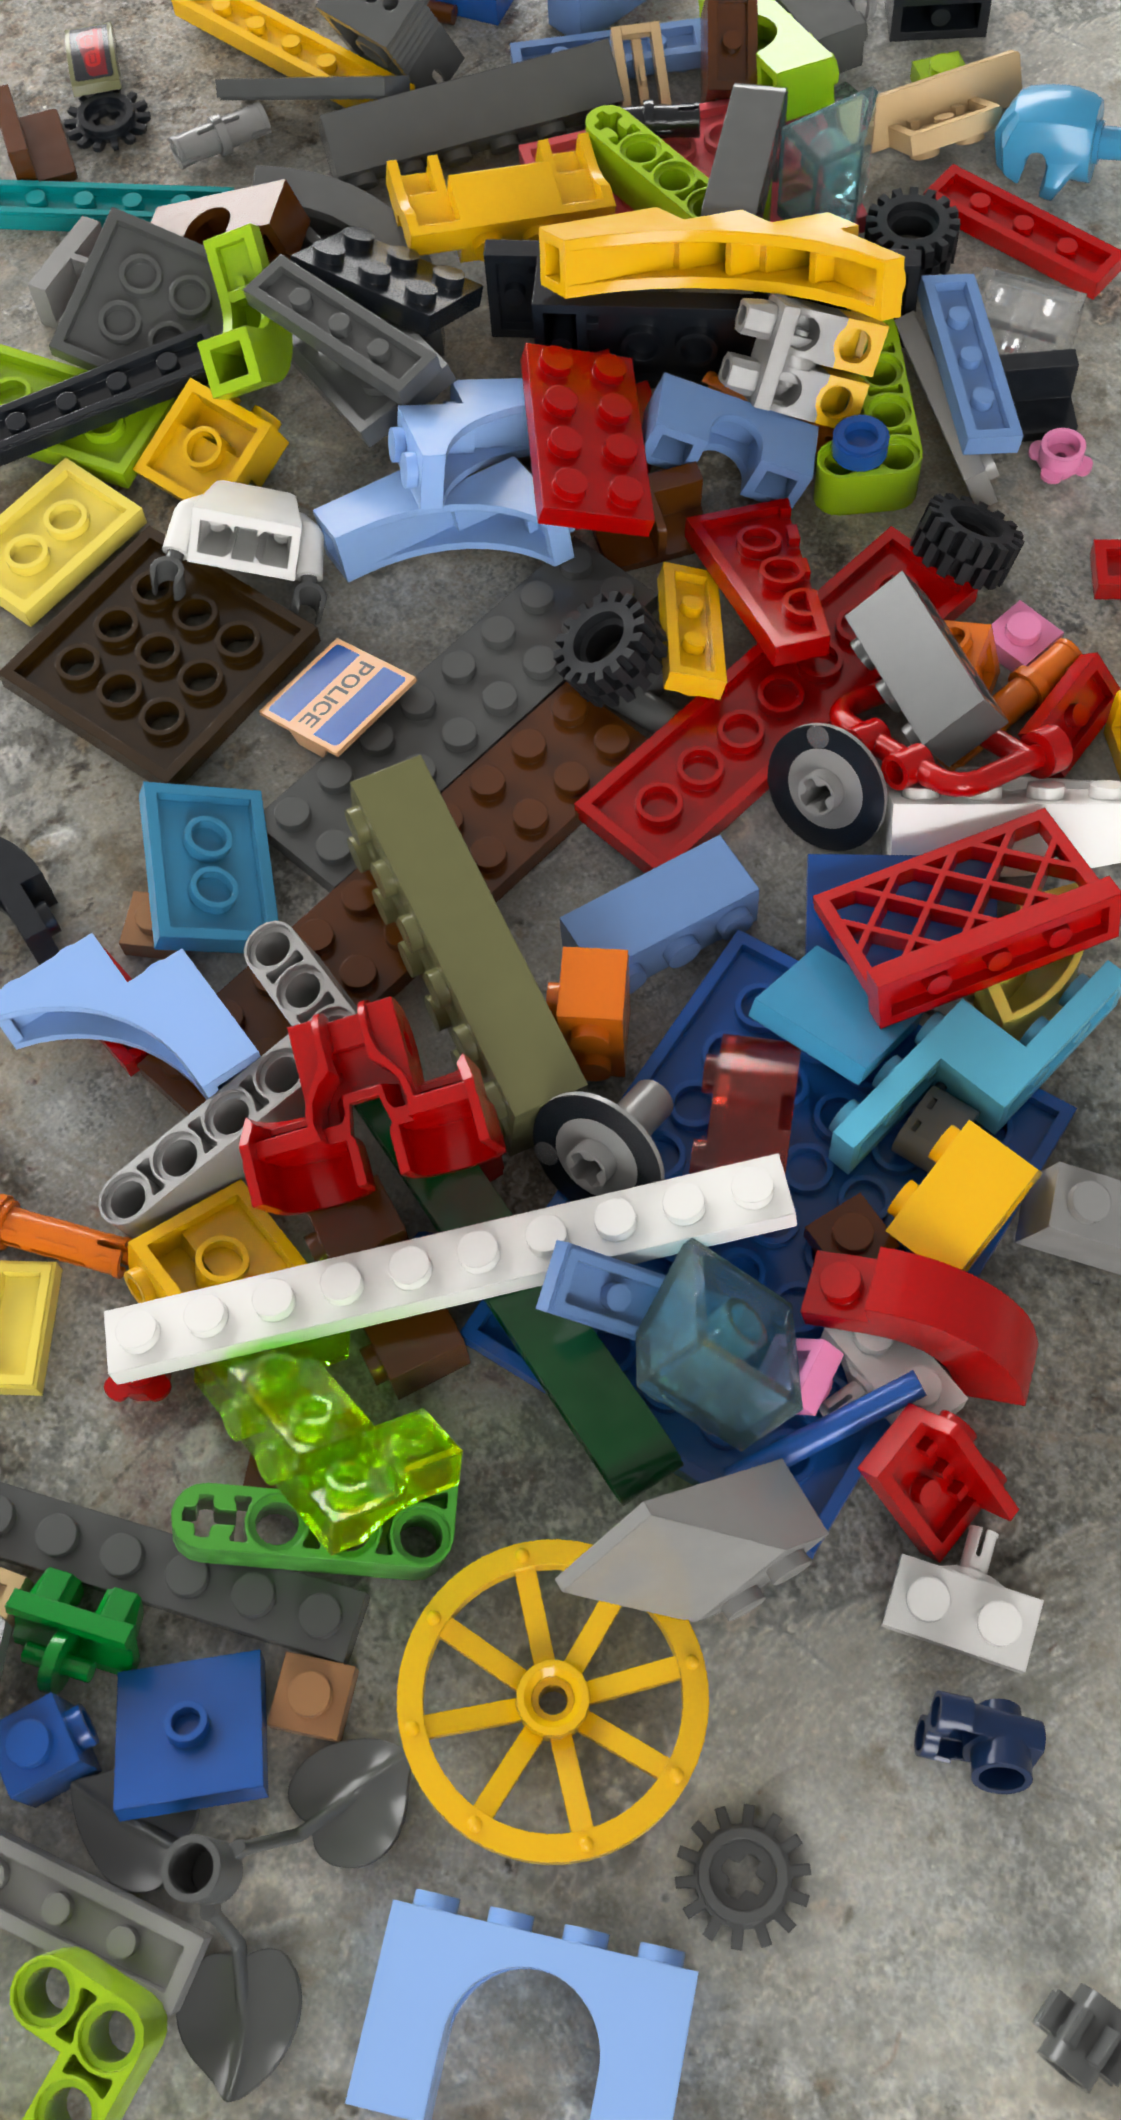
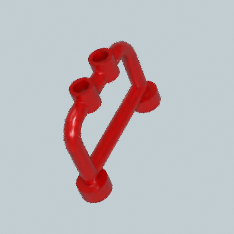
(1038, 752)

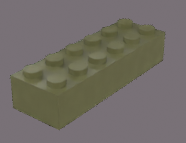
(459, 945)

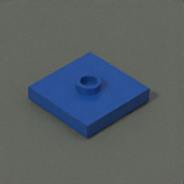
(191, 1735)

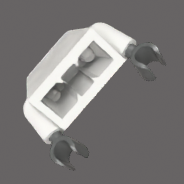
(245, 532)

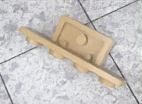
(947, 107)

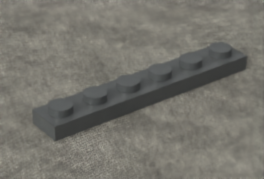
(114, 1552)

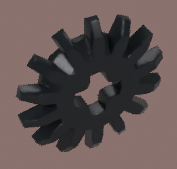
(86, 122)

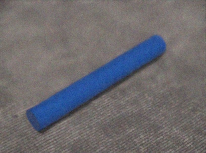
(837, 1424)

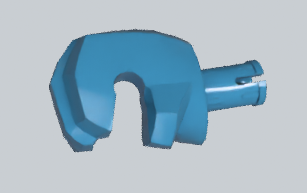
(1062, 126)

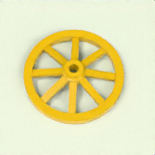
(545, 1676)

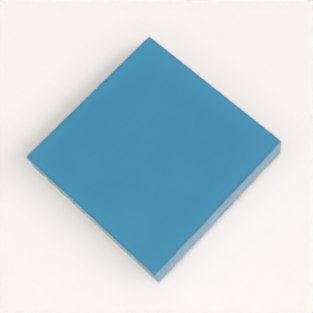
(828, 1016)

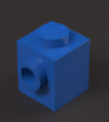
(46, 1749)

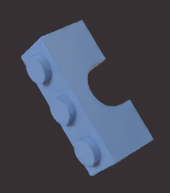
(767, 446)

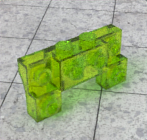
(321, 1446)

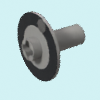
(827, 786)
(600, 1145)

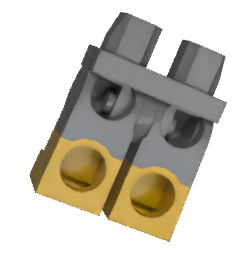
(804, 358)

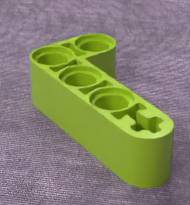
(644, 167)
(896, 480)
(82, 2032)

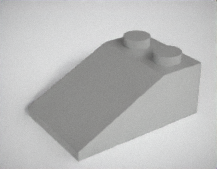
(703, 1547)

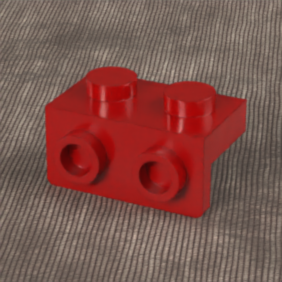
(934, 1479)

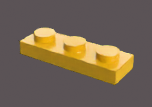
(694, 631)

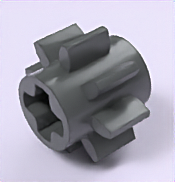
(1081, 2037)

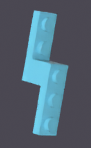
(975, 1063)

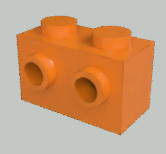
(593, 1009)

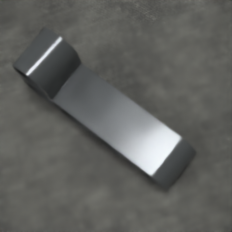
(747, 150)

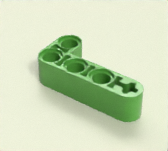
(378, 1558)

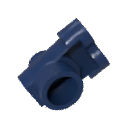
(988, 1735)

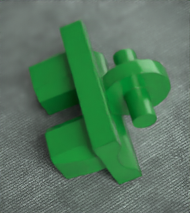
(72, 1640)

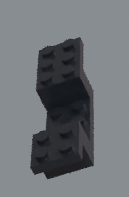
(657, 329)

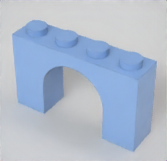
(440, 1958)

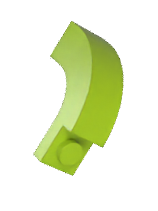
(252, 347)

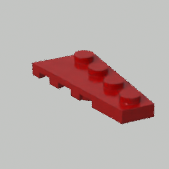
(762, 573)

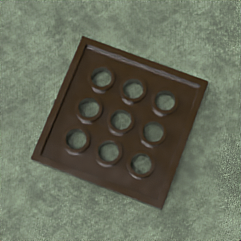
(162, 689)

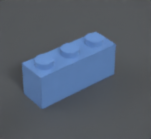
(669, 911)

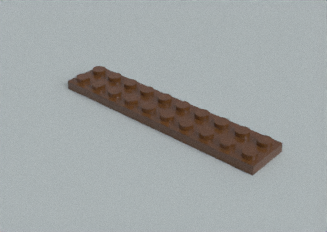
(511, 816)

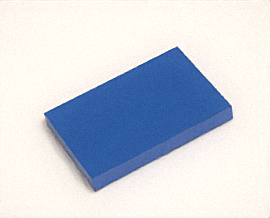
(833, 870)

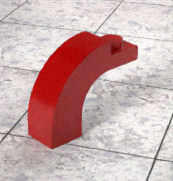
(933, 1307)

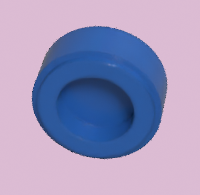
(860, 443)

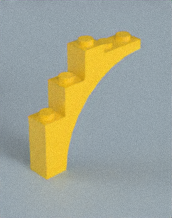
(733, 250)

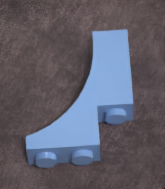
(457, 438)
(481, 512)
(161, 1011)

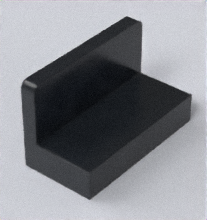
(1042, 390)

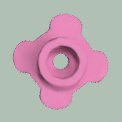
(1061, 455)

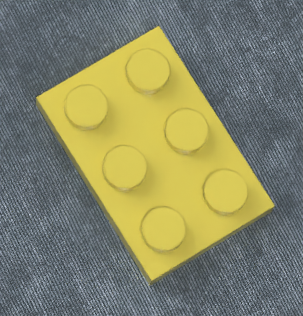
(59, 538)

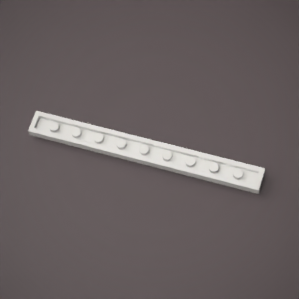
(442, 1269)

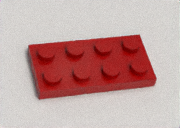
(586, 441)

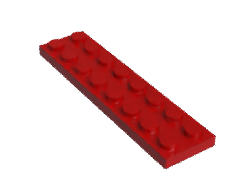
(717, 752)

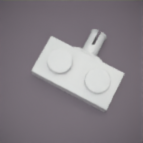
(877, 1360)
(964, 1606)

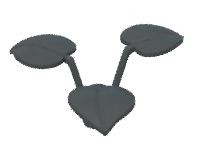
(240, 2004)

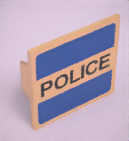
(337, 698)

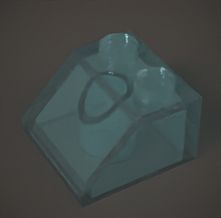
(828, 159)
(719, 1349)

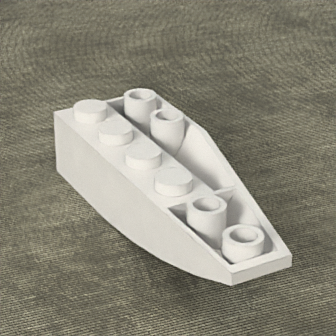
(1083, 809)

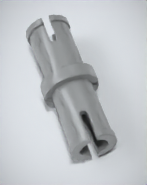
(220, 135)

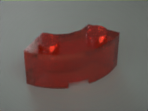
(751, 1101)

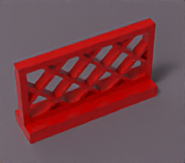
(988, 947)

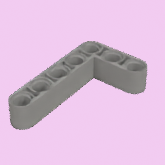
(203, 1148)

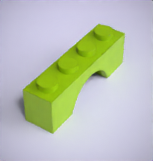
(793, 60)

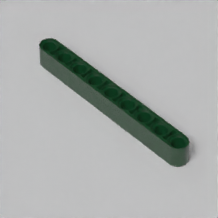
(562, 1354)

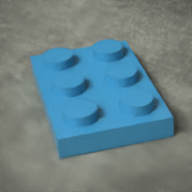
(206, 866)

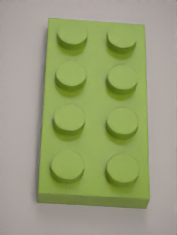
(103, 452)

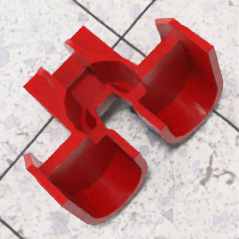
(352, 1060)

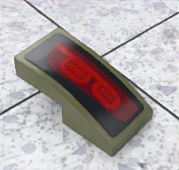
(92, 59)

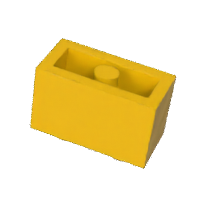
(962, 1197)

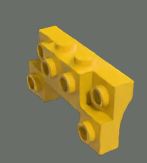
(497, 201)

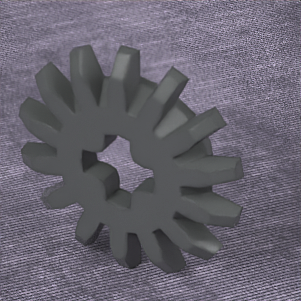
(774, 1869)

